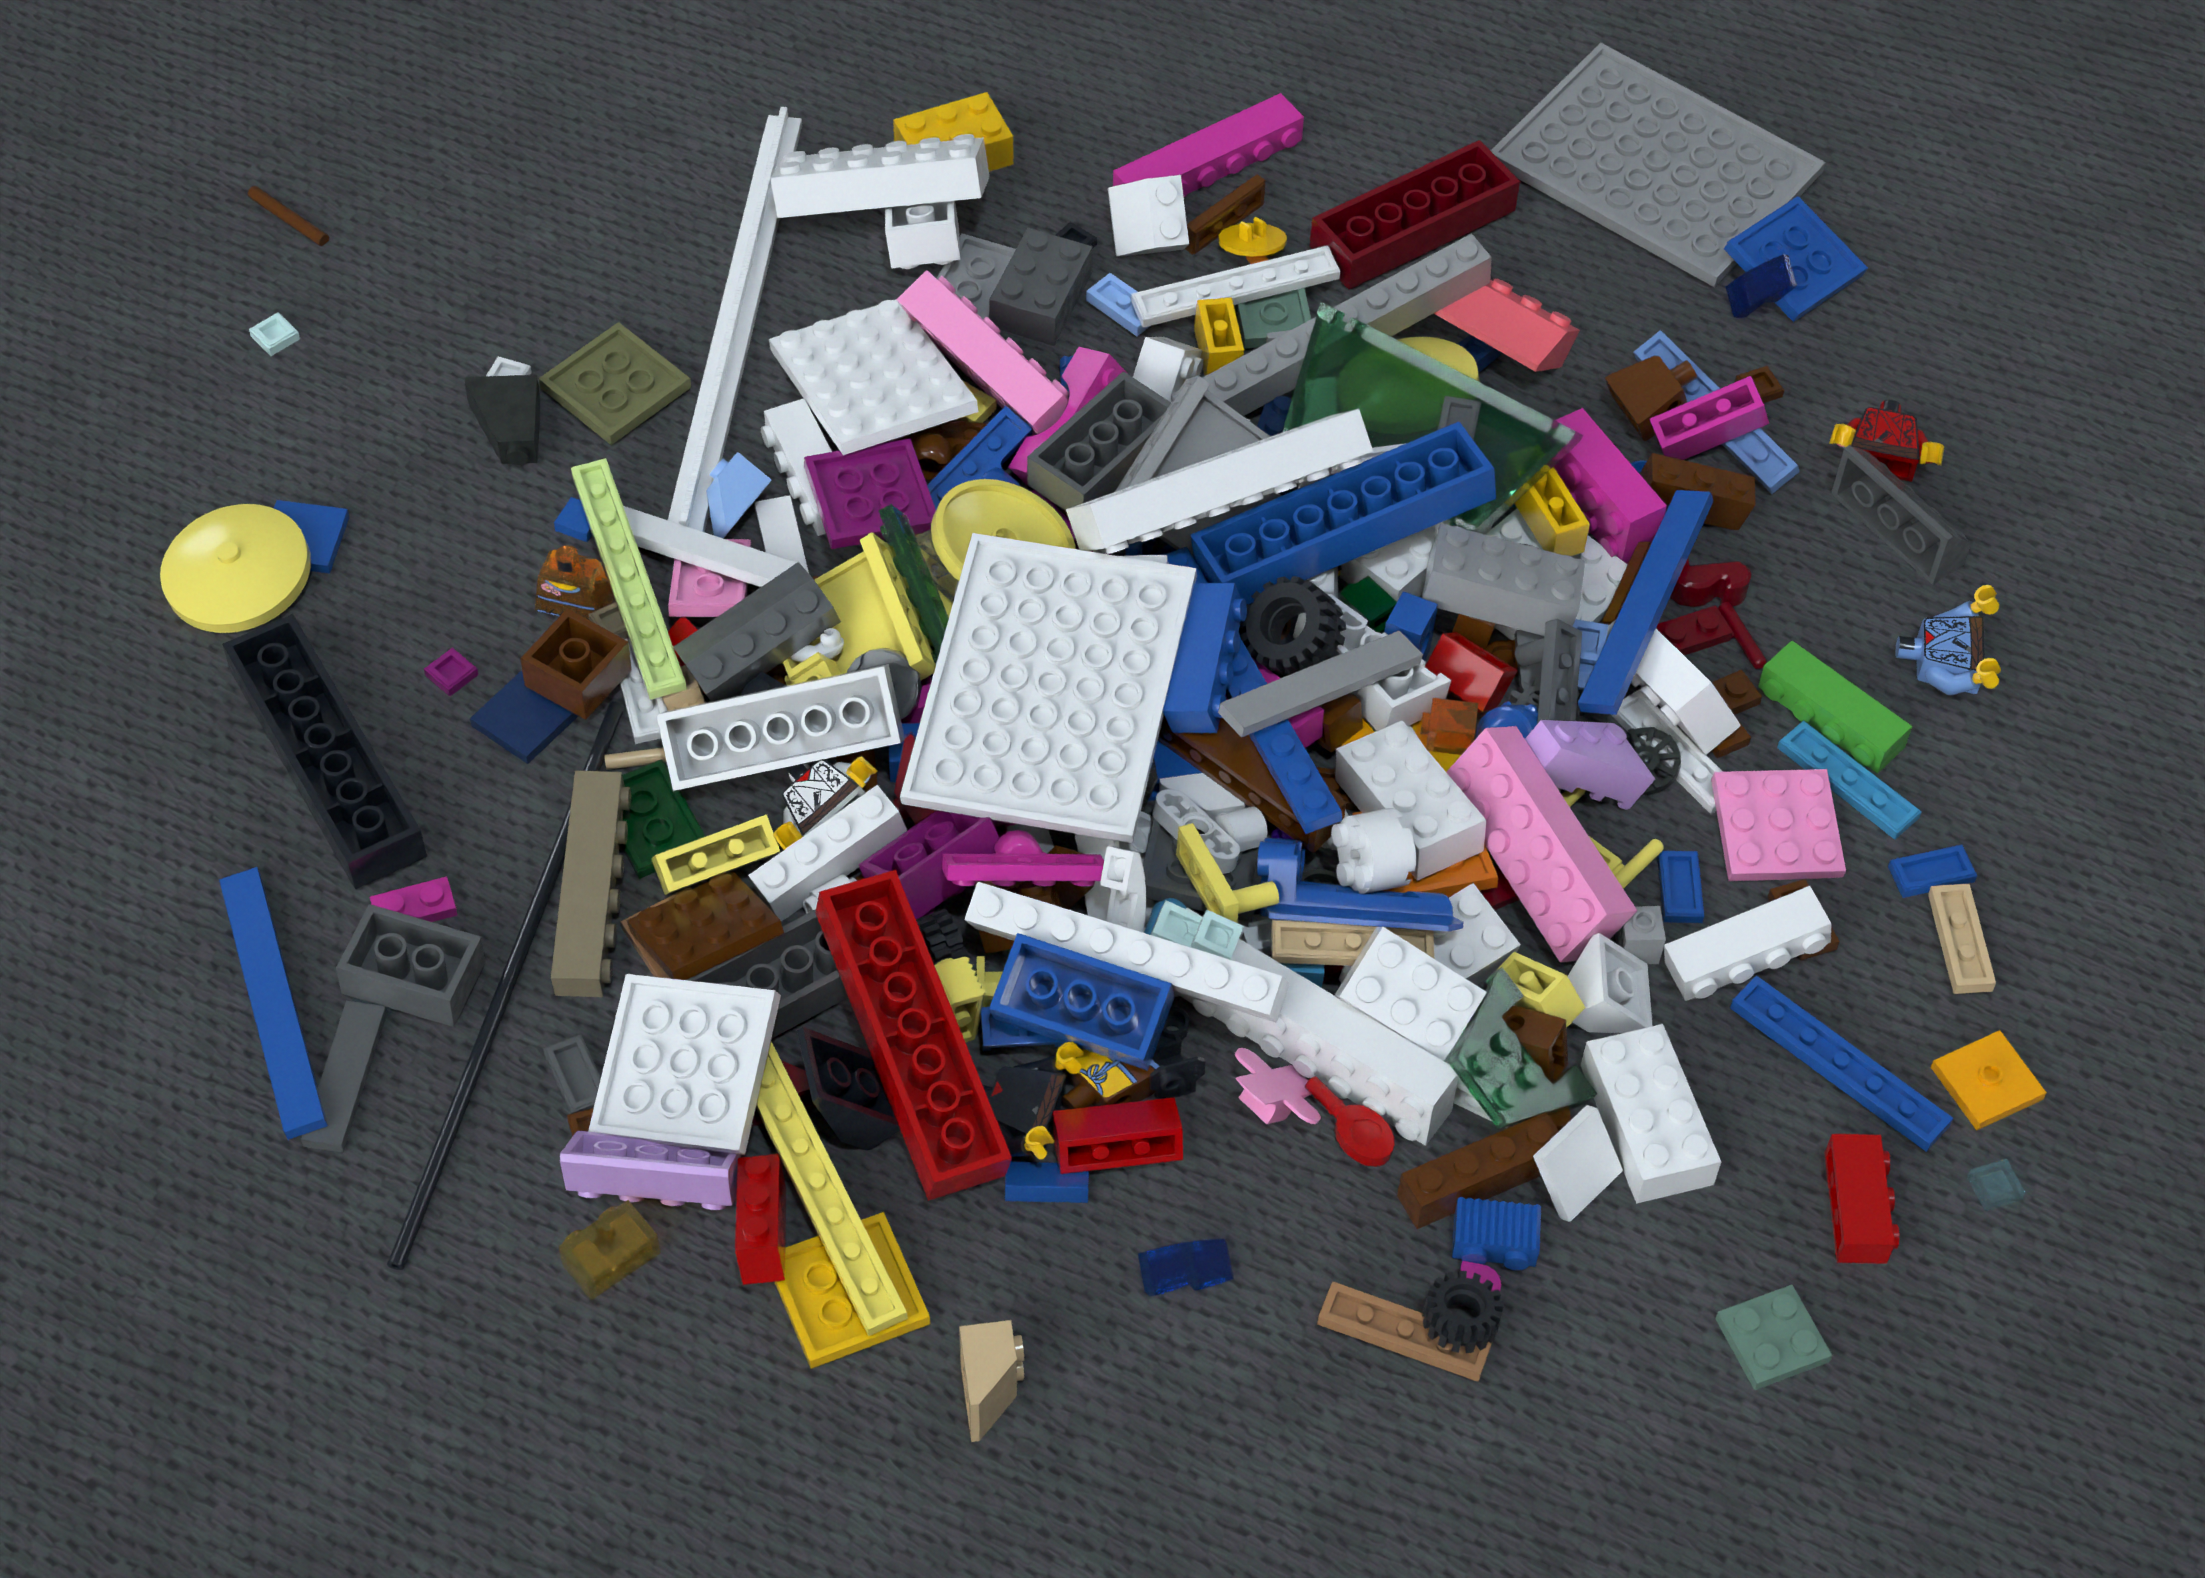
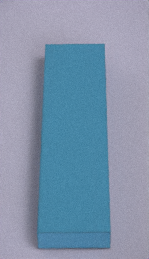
(1850, 780)

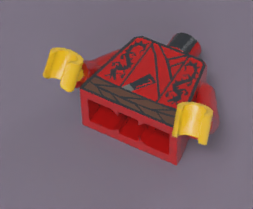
(1890, 438)

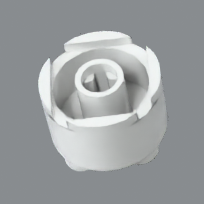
(1374, 851)

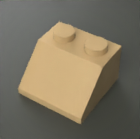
(990, 1371)

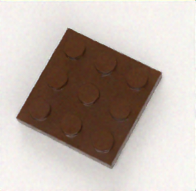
(705, 926)

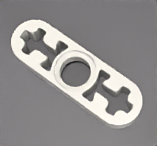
(1177, 809)

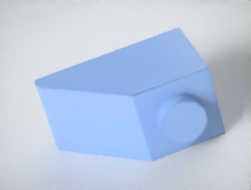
(733, 492)

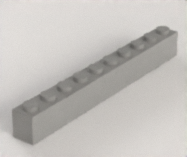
(1385, 306)

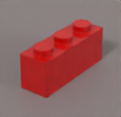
(1118, 1135)
(1860, 1198)
(760, 1219)

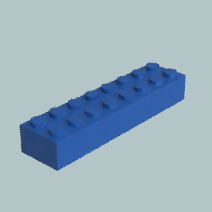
(1348, 513)

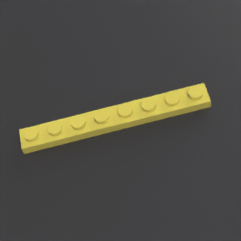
(827, 1200)

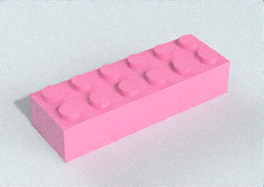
(983, 353)
(1540, 843)

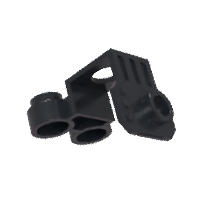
(1175, 1075)

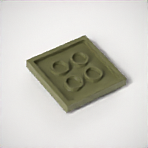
(614, 383)

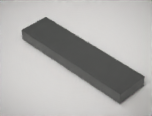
(346, 1073)

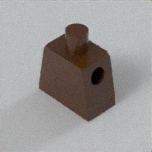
(1649, 390)
(1542, 1037)

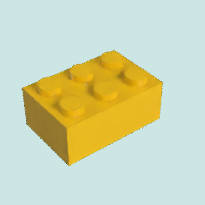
(969, 115)

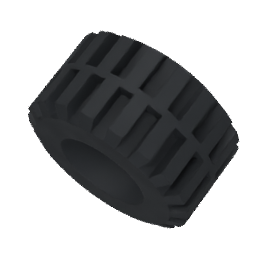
(1275, 608)

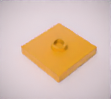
(1988, 1080)

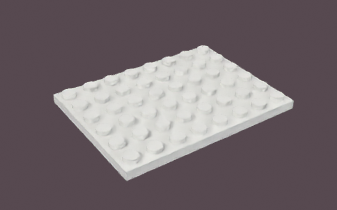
(1050, 688)

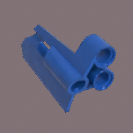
(1326, 903)

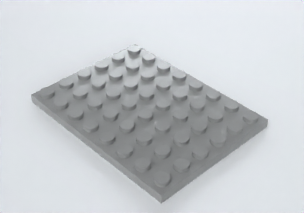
(1655, 161)

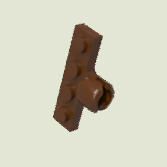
(940, 444)

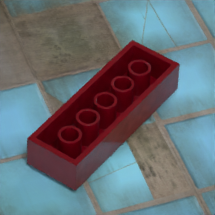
(1416, 213)

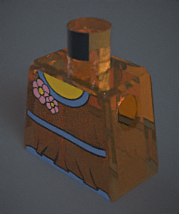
(572, 583)

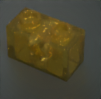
(609, 1249)

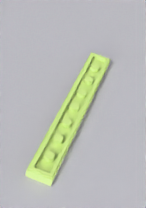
(628, 579)

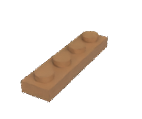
(1396, 1330)

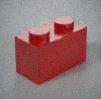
(1472, 671)

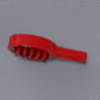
(1357, 1128)

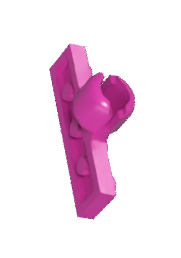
(1020, 860)

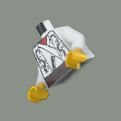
(819, 794)

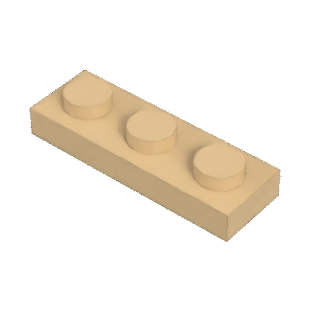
(1961, 939)

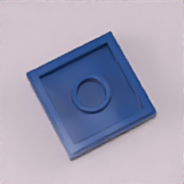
(322, 530)

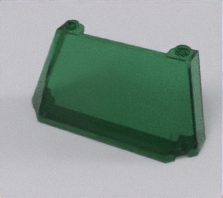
(1403, 400)

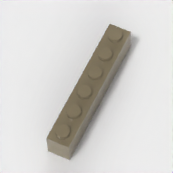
(589, 884)

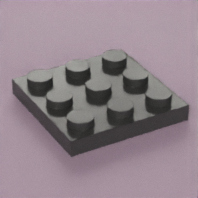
(1168, 879)

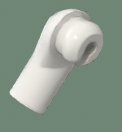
(830, 646)

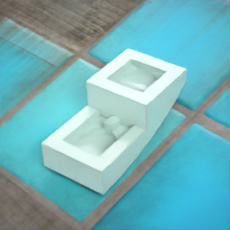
(1206, 933)

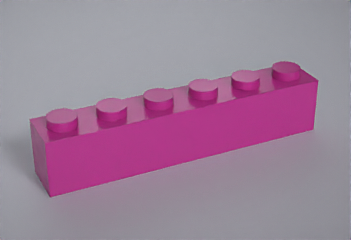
(1221, 147)

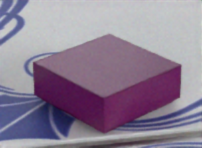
(451, 671)

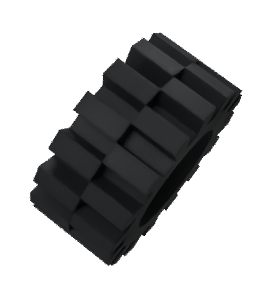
(941, 936)
(1460, 1330)

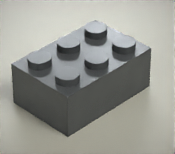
(1040, 286)
(411, 965)

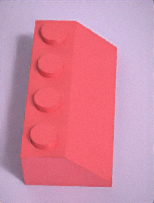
(1514, 325)

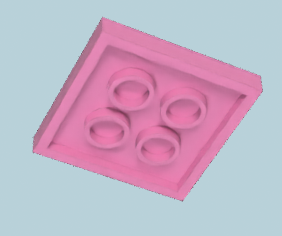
(1778, 825)

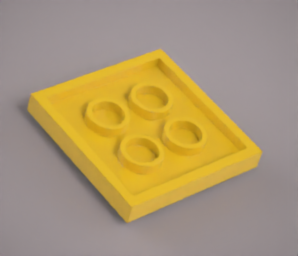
(821, 1307)

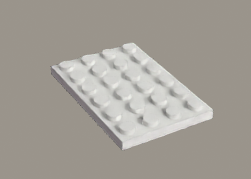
(872, 376)

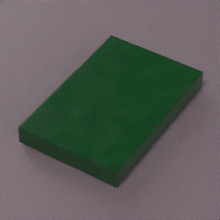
(657, 817)

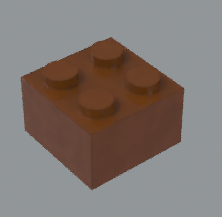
(576, 663)

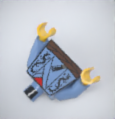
(1952, 647)

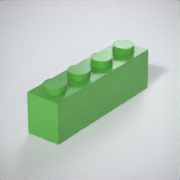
(1834, 707)

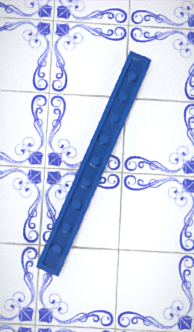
(1278, 743)

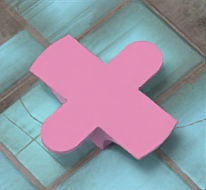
(1274, 1091)

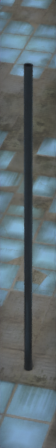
(495, 1011)

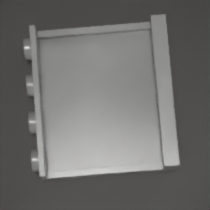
(1189, 432)

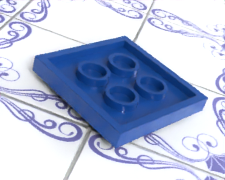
(1816, 254)

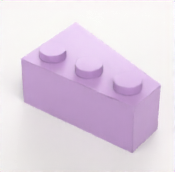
(1591, 758)

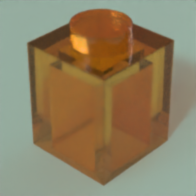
(1449, 726)

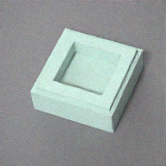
(274, 334)

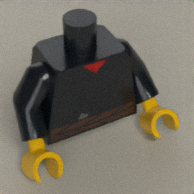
(1026, 1099)

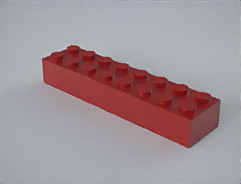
(912, 1035)

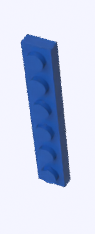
(1841, 1063)

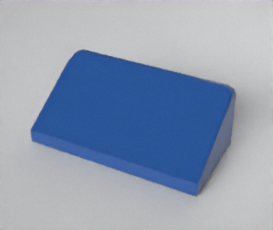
(1044, 1183)

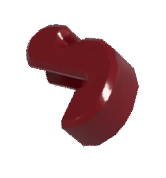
(1704, 582)

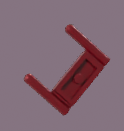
(1710, 628)

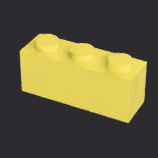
(715, 854)

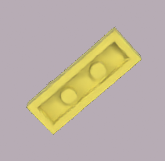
(1211, 882)

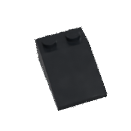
(847, 1090)

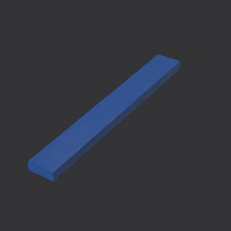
(1645, 603)
(273, 1004)

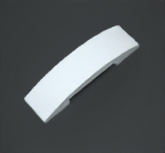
(1126, 878)

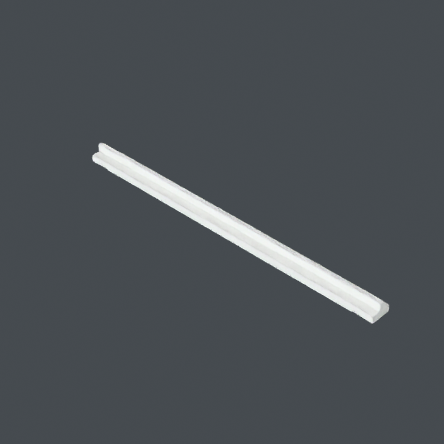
(733, 328)

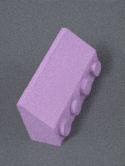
(648, 1169)

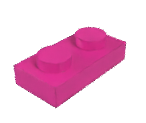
(424, 901)

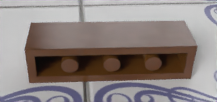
(1475, 1170)

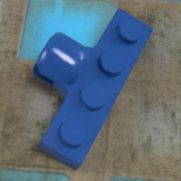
(983, 455)

